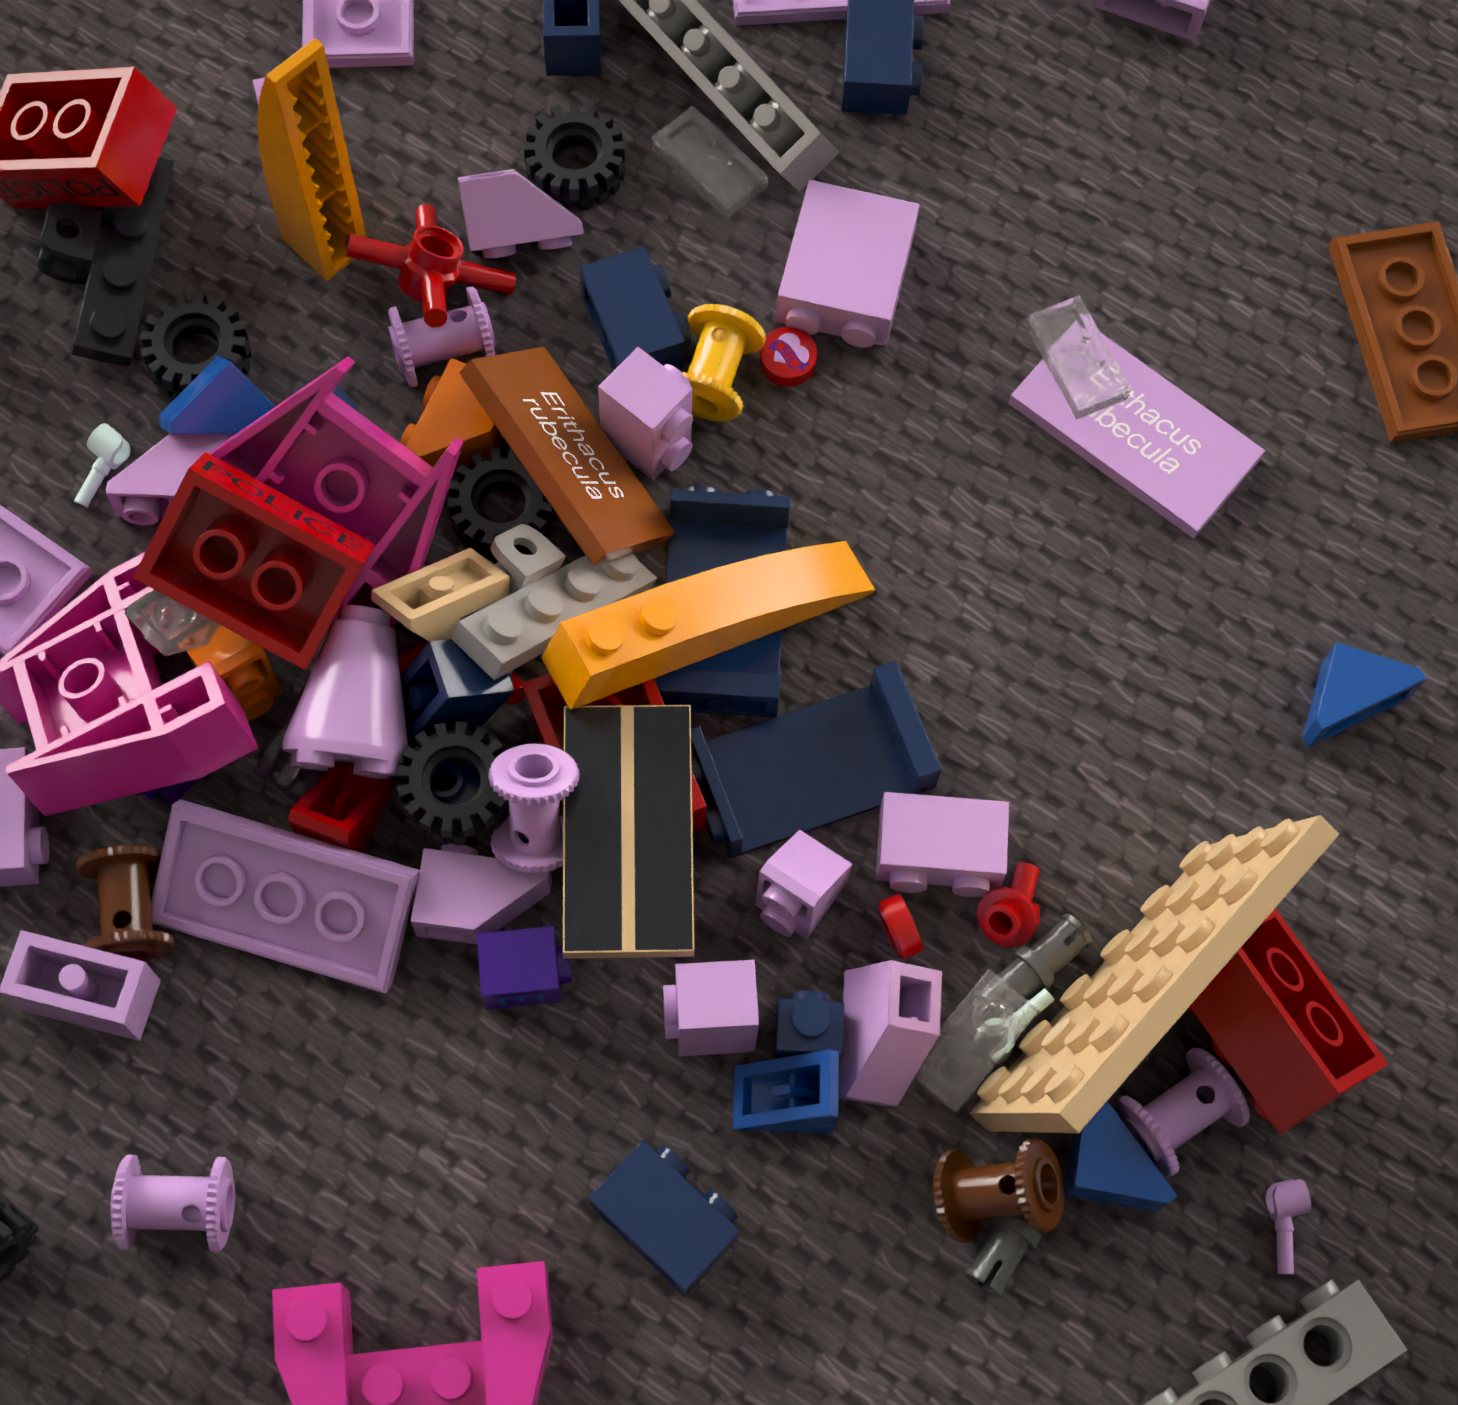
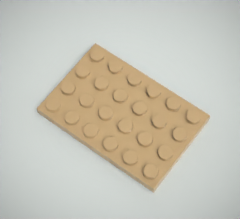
(1148, 978)

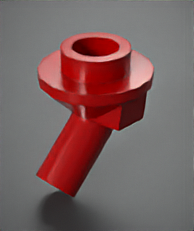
(1008, 913)

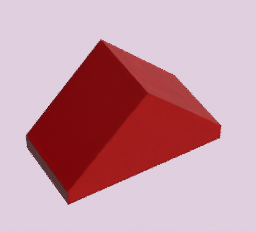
(341, 808)

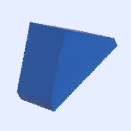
(215, 402)
(1355, 688)
(787, 1094)
(1113, 1167)

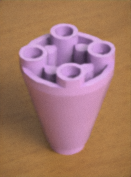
(352, 700)

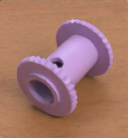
(420, 345)
(534, 783)
(1179, 1114)
(172, 1203)

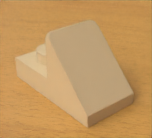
(442, 593)

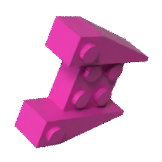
(349, 473)
(102, 711)
(502, 1369)

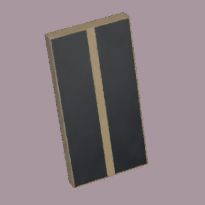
(628, 833)

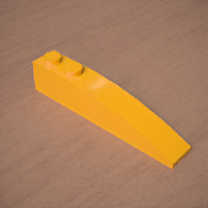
(308, 161)
(698, 618)

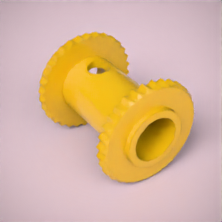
(723, 338)

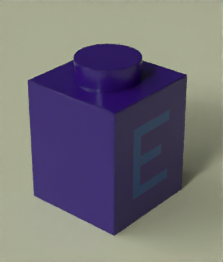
(521, 967)

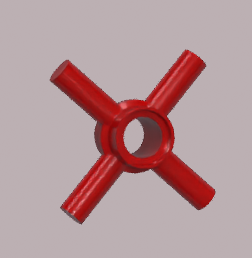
(429, 265)

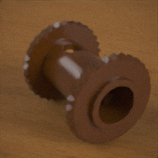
(125, 900)
(972, 1193)

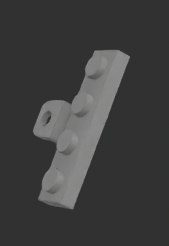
(541, 598)

